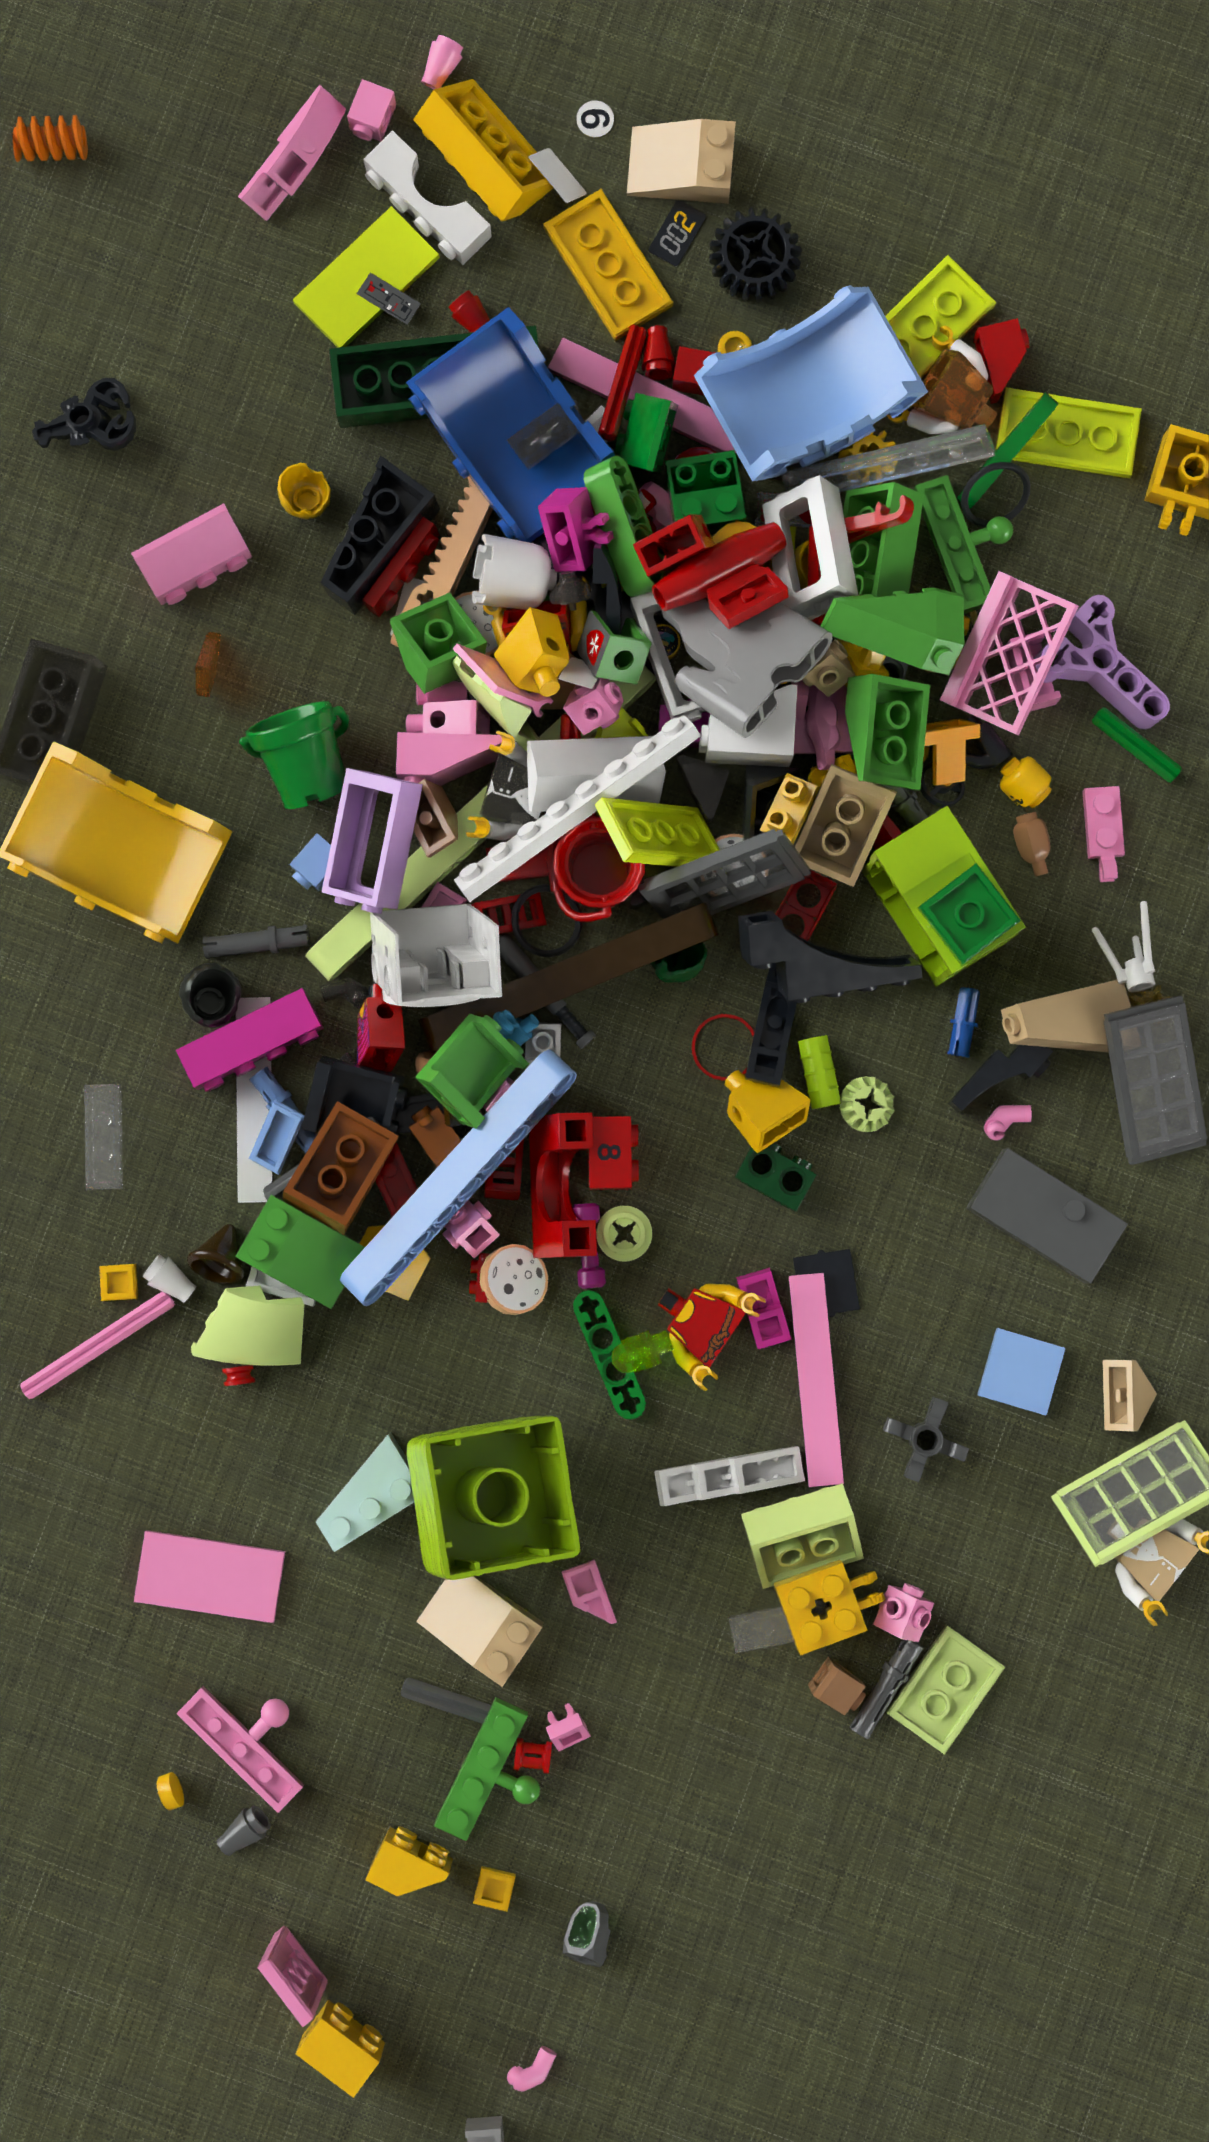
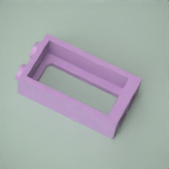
(352, 836)

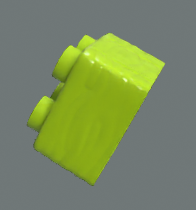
(492, 1497)

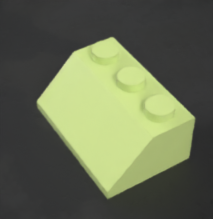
(802, 1534)

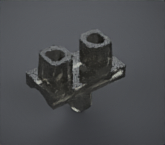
(542, 436)

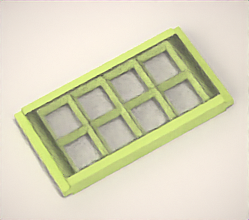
(1137, 1493)

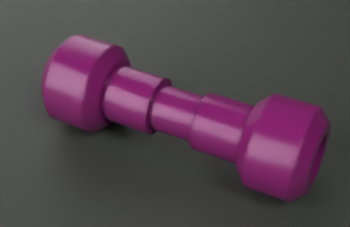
(590, 1274)

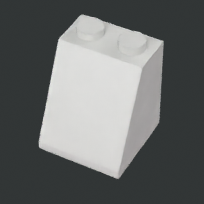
(768, 746)

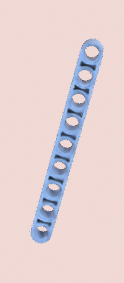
(458, 1177)

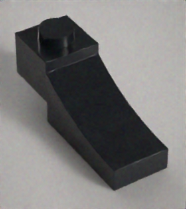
(1022, 1061)

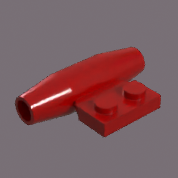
(729, 577)

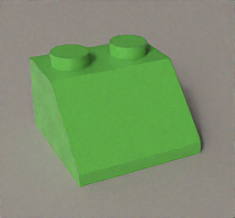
(428, 639)

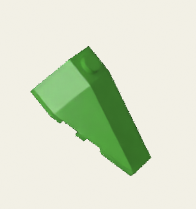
(911, 627)

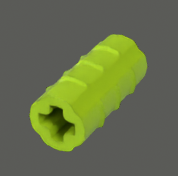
(819, 1072)

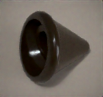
(216, 1258)

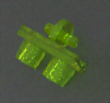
(641, 1351)

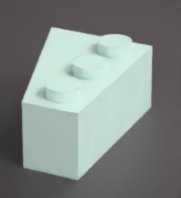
(370, 1497)

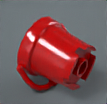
(590, 870)

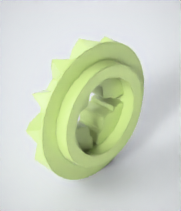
(855, 1114)
(641, 1233)

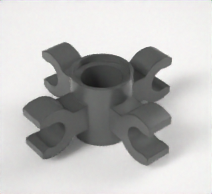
(919, 1456)

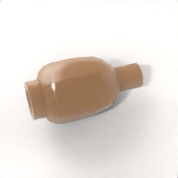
(1032, 841)

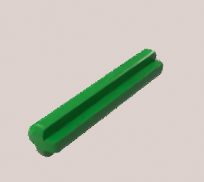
(1136, 744)

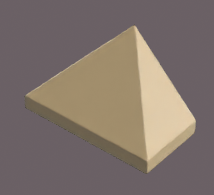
(1126, 1395)

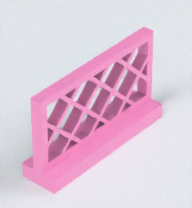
(987, 634)

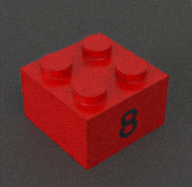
(611, 1154)

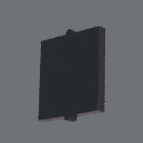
(838, 1278)

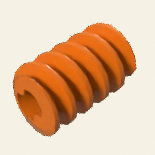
(49, 138)

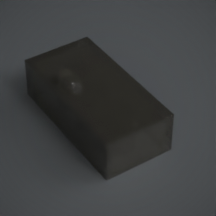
(48, 706)

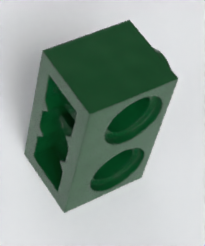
(771, 1183)

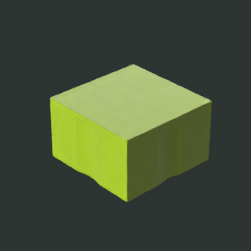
(913, 871)

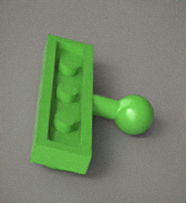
(955, 542)
(483, 1770)

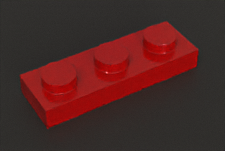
(402, 567)

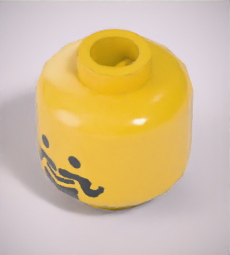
(1025, 782)

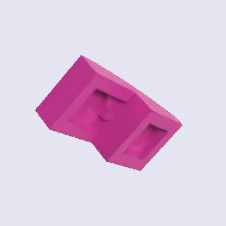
(771, 1325)

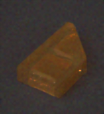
(207, 664)

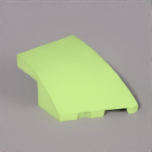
(507, 712)
(253, 1329)

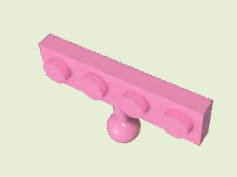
(242, 1747)

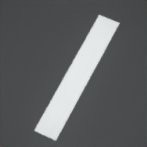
(250, 1119)

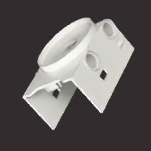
(435, 955)

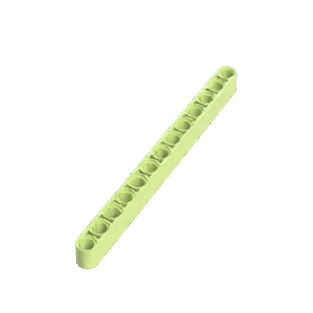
(353, 933)

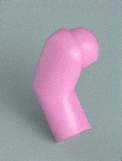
(1003, 1117)
(534, 2075)

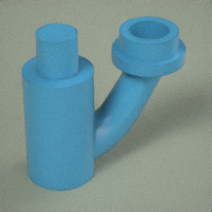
(516, 1029)

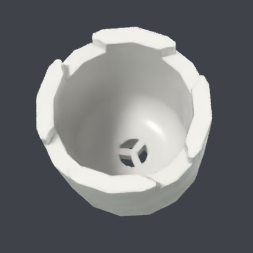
(512, 573)

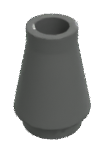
(244, 1830)

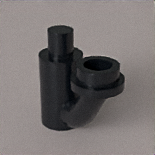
(991, 746)

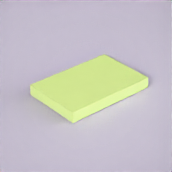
(945, 1689)

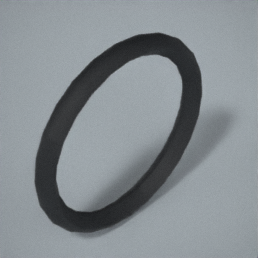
(995, 466)
(516, 930)

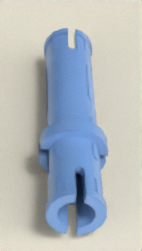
(270, 1090)

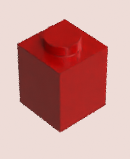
(688, 363)

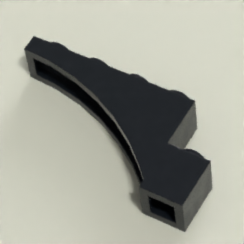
(812, 970)

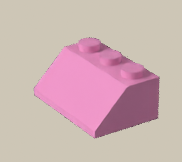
(192, 555)

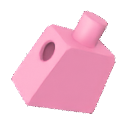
(457, 716)

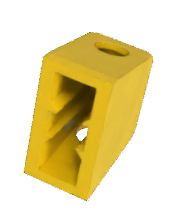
(535, 653)
(764, 1111)

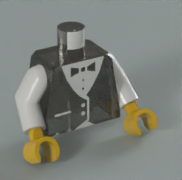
(506, 797)

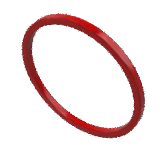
(701, 1026)

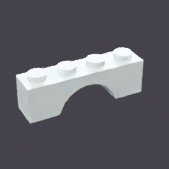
(456, 227)

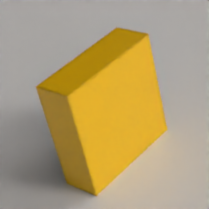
(118, 1282)
(494, 1888)

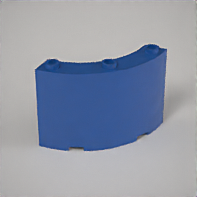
(487, 394)

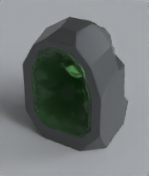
(588, 1934)

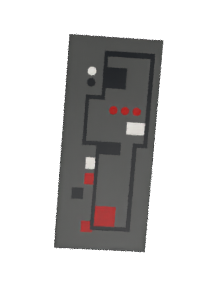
(388, 298)

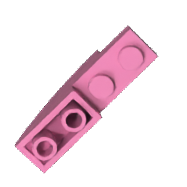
(295, 154)

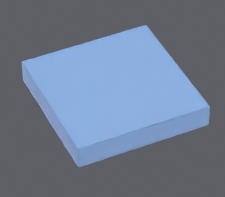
(1021, 1371)

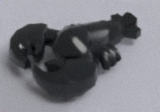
(90, 421)

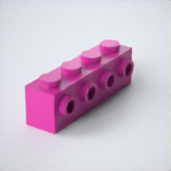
(250, 1040)

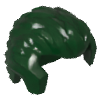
(682, 964)

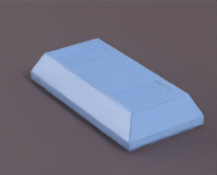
(276, 1137)

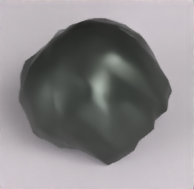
(210, 994)

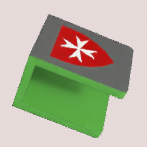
(601, 647)

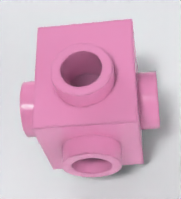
(594, 706)
(471, 1228)
(904, 1612)

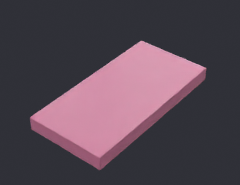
(209, 1576)
(293, 1975)

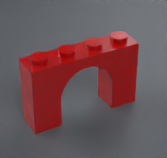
(554, 1224)

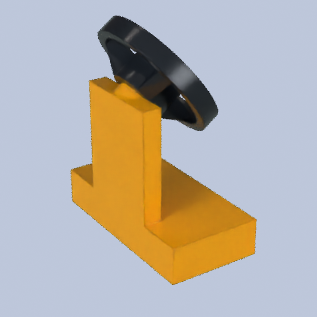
(948, 758)

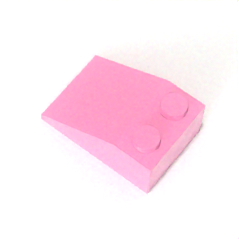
(442, 755)

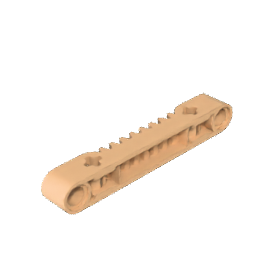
(456, 551)

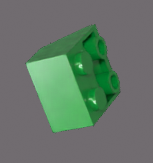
(706, 487)

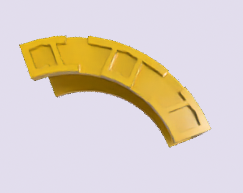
(114, 844)

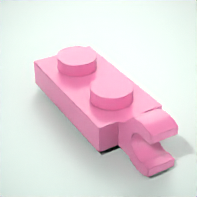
(1104, 829)

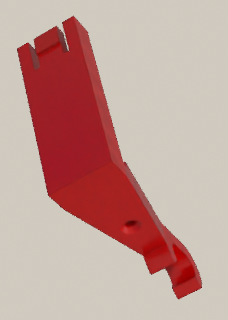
(858, 528)

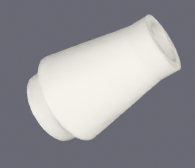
(168, 1278)

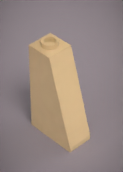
(1066, 1018)

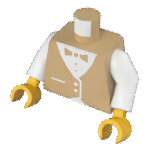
(1156, 1563)

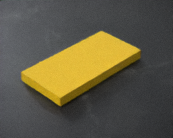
(608, 264)

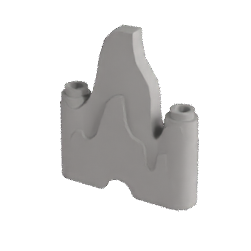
(745, 660)

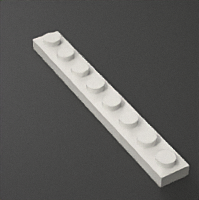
(567, 814)

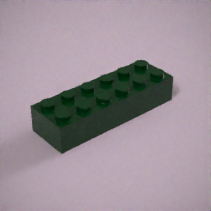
(373, 377)

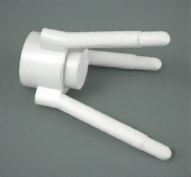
(1139, 970)

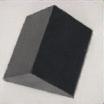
(759, 793)

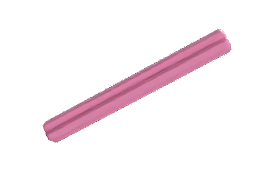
(97, 1345)

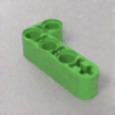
(615, 493)

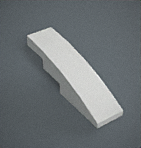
(729, 1476)

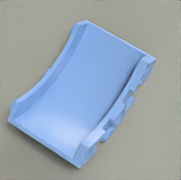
(811, 385)

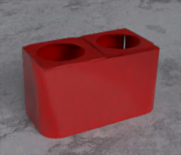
(807, 914)

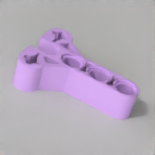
(1099, 642)

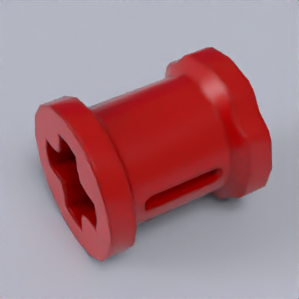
(532, 1762)

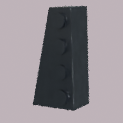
(381, 525)

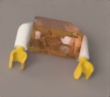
(955, 393)

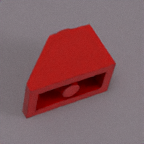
(1002, 352)

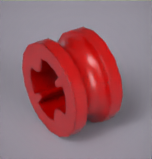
(238, 1375)

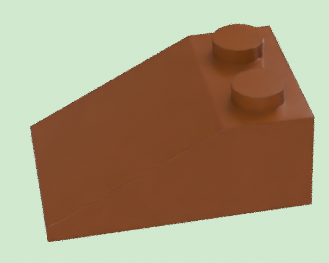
(339, 1168)

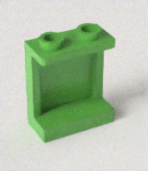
(471, 1068)

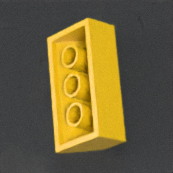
(483, 148)

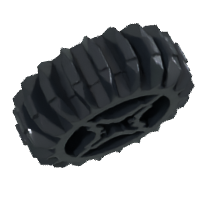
(733, 238)

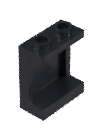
(358, 1088)

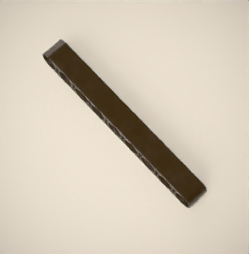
(579, 972)

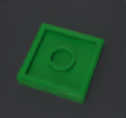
(968, 914)

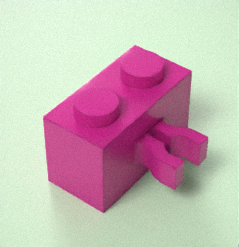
(572, 528)

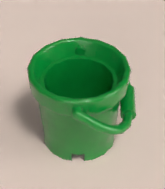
(301, 751)

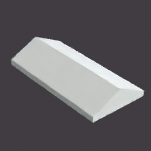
(564, 764)

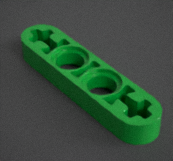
(1013, 444)
(603, 1356)

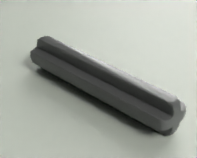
(445, 1700)

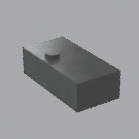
(1046, 1216)

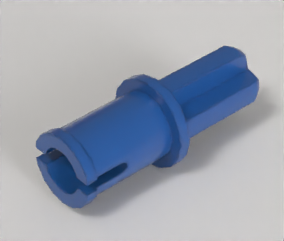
(964, 1022)

